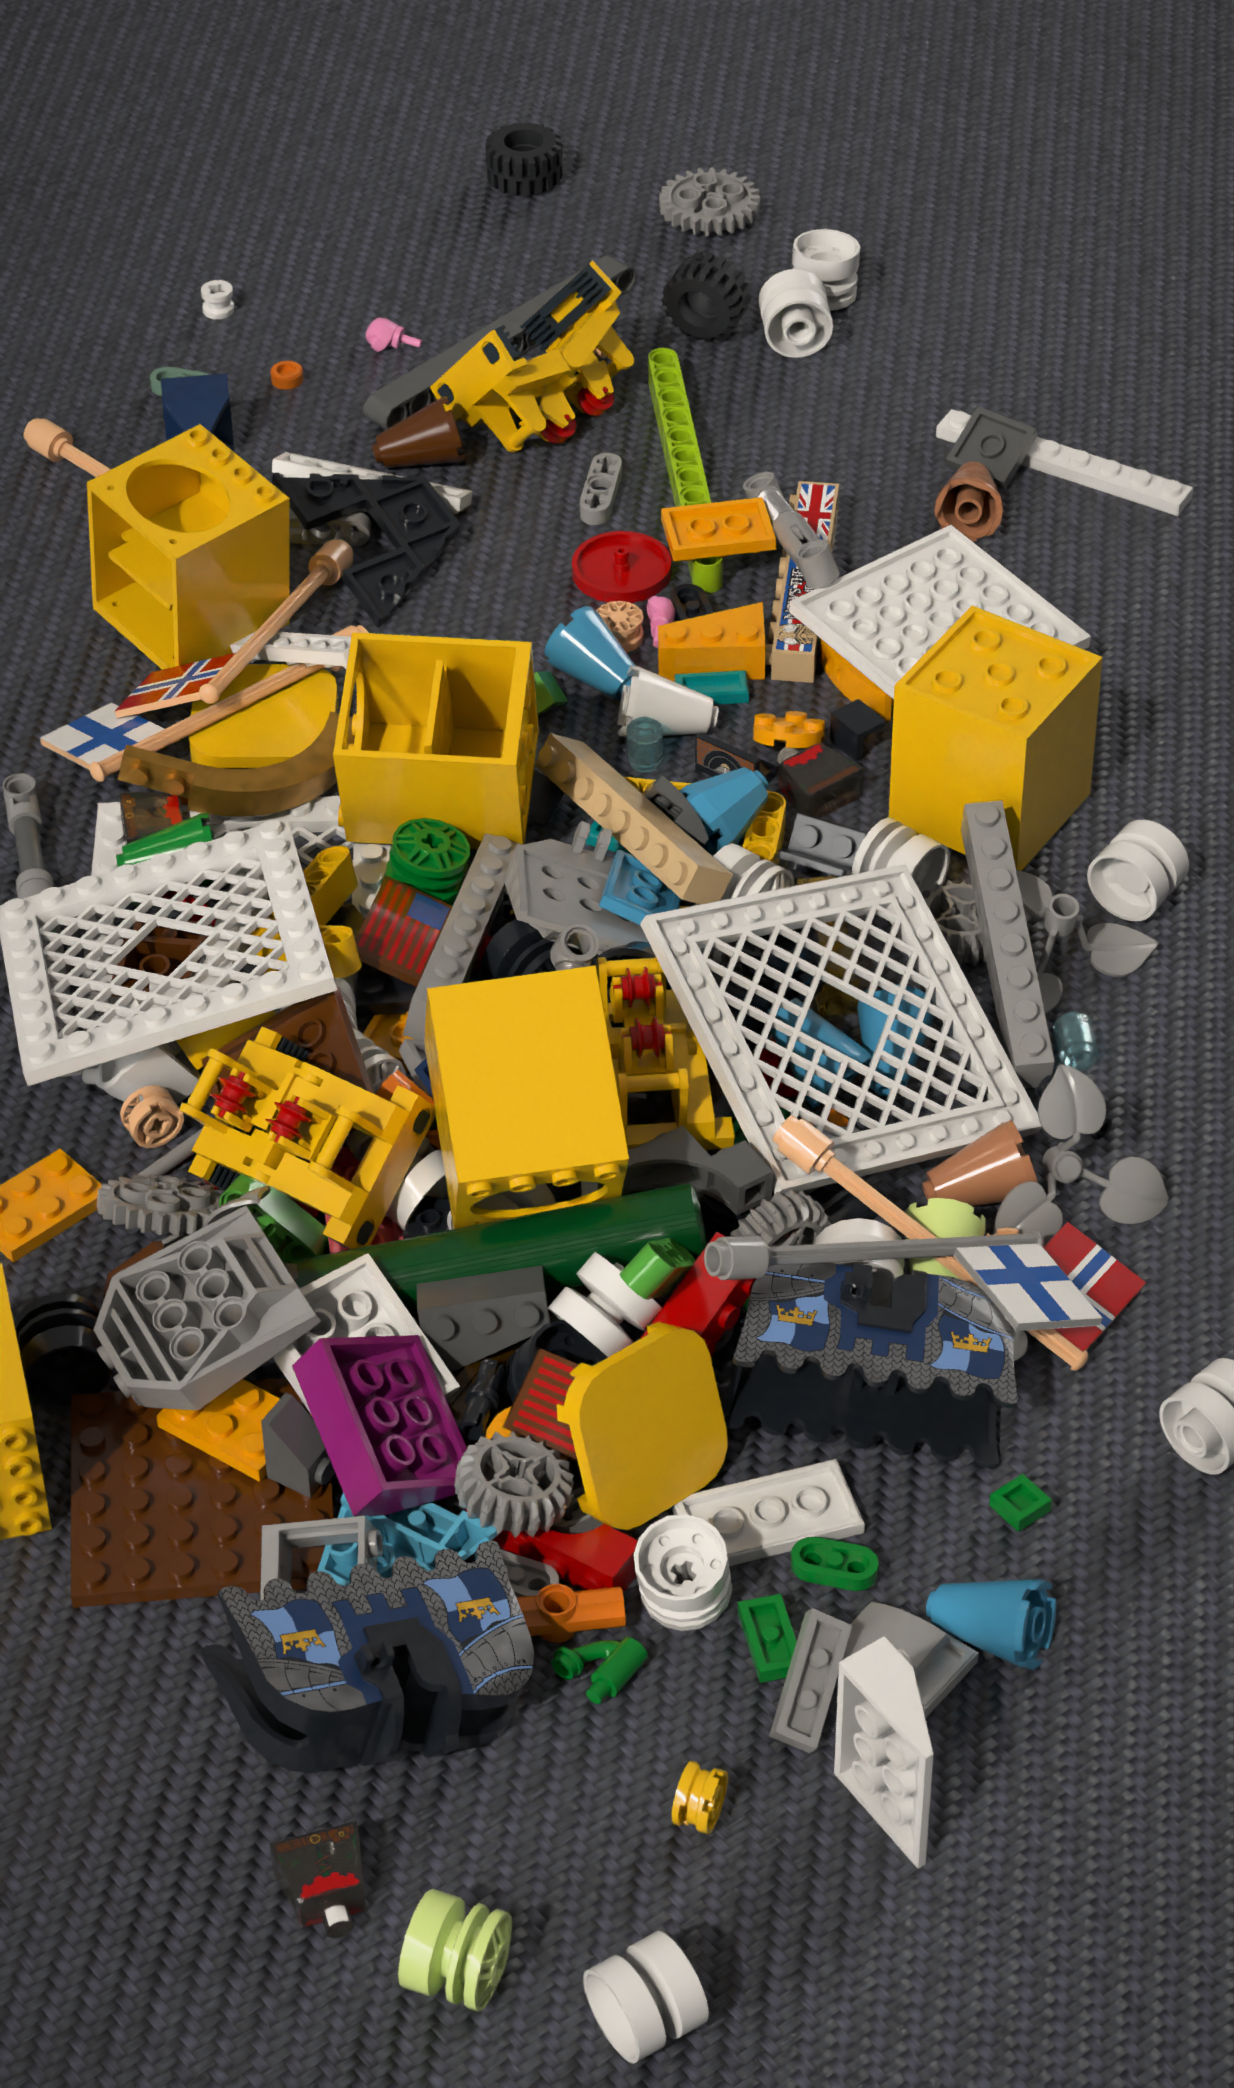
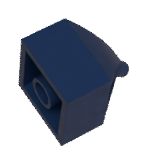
(195, 402)

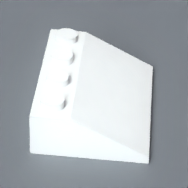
(358, 1304)
(885, 1744)

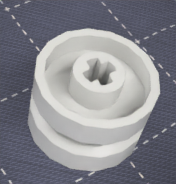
(867, 1230)

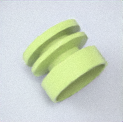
(455, 1950)

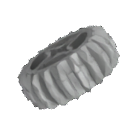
(958, 920)
(785, 1220)
(513, 1494)

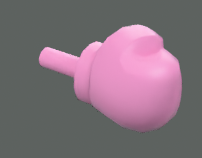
(387, 333)
(659, 612)

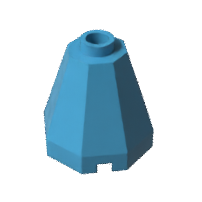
(727, 805)

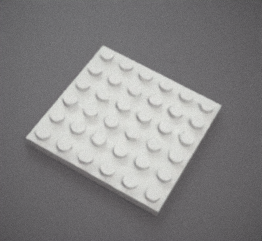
(907, 600)

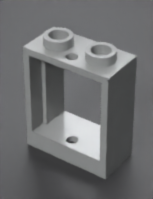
(281, 1538)

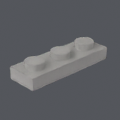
(810, 1681)

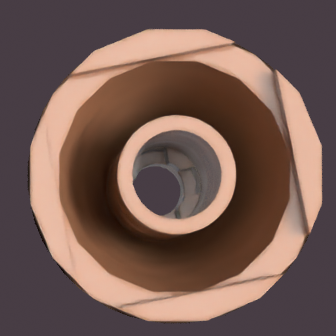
(970, 502)
(983, 1169)

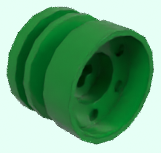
(429, 858)

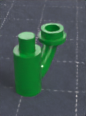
(610, 1677)

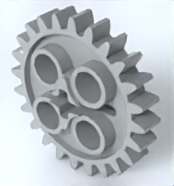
(709, 201)
(158, 1203)

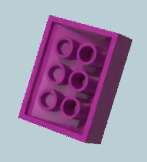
(381, 1421)

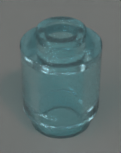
(644, 744)
(1076, 1040)

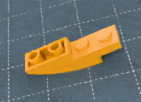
(853, 682)

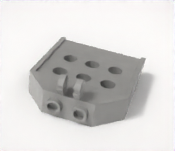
(562, 886)
(200, 1315)

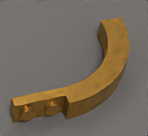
(240, 790)

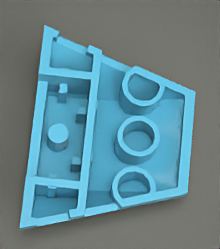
(411, 1533)

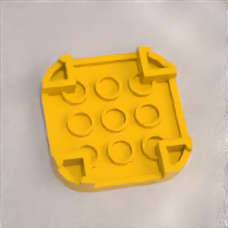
(268, 728)
(645, 1426)

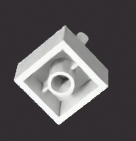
(160, 1065)

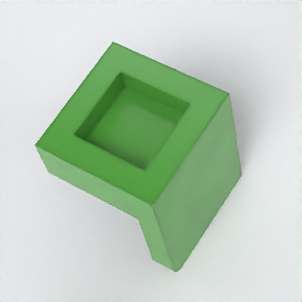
(547, 692)

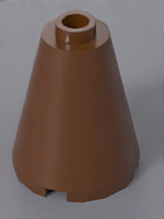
(421, 439)

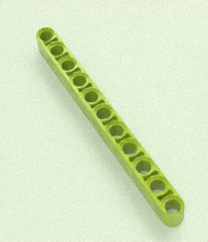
(681, 452)

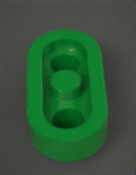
(835, 1563)

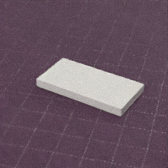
(778, 1510)

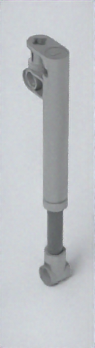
(25, 824)

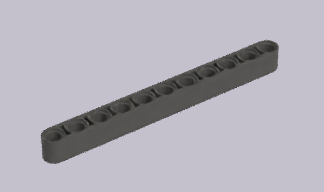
(413, 391)

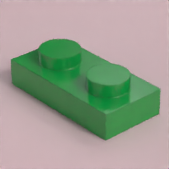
(768, 1636)

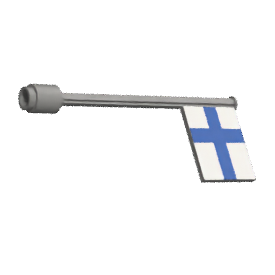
(1008, 1268)

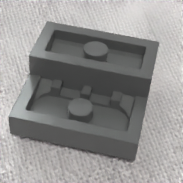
(677, 808)

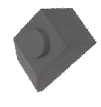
(295, 1448)

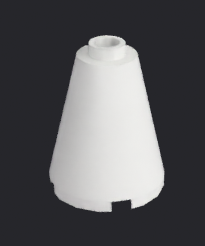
(671, 704)

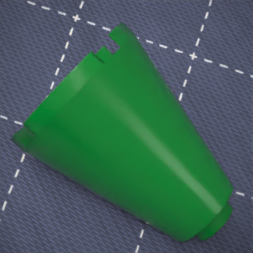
(168, 841)

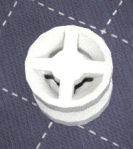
(217, 299)

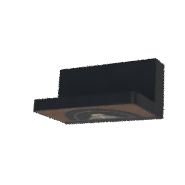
(718, 757)

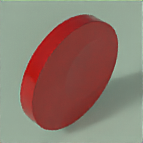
(621, 567)

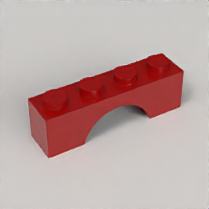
(583, 1559)

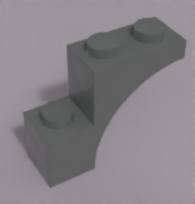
(674, 1158)

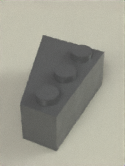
(482, 1313)

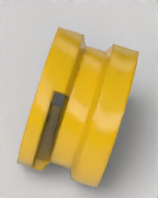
(699, 1797)

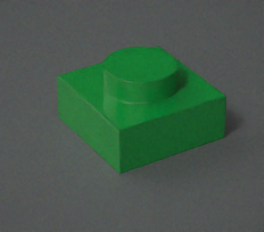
(1020, 1502)

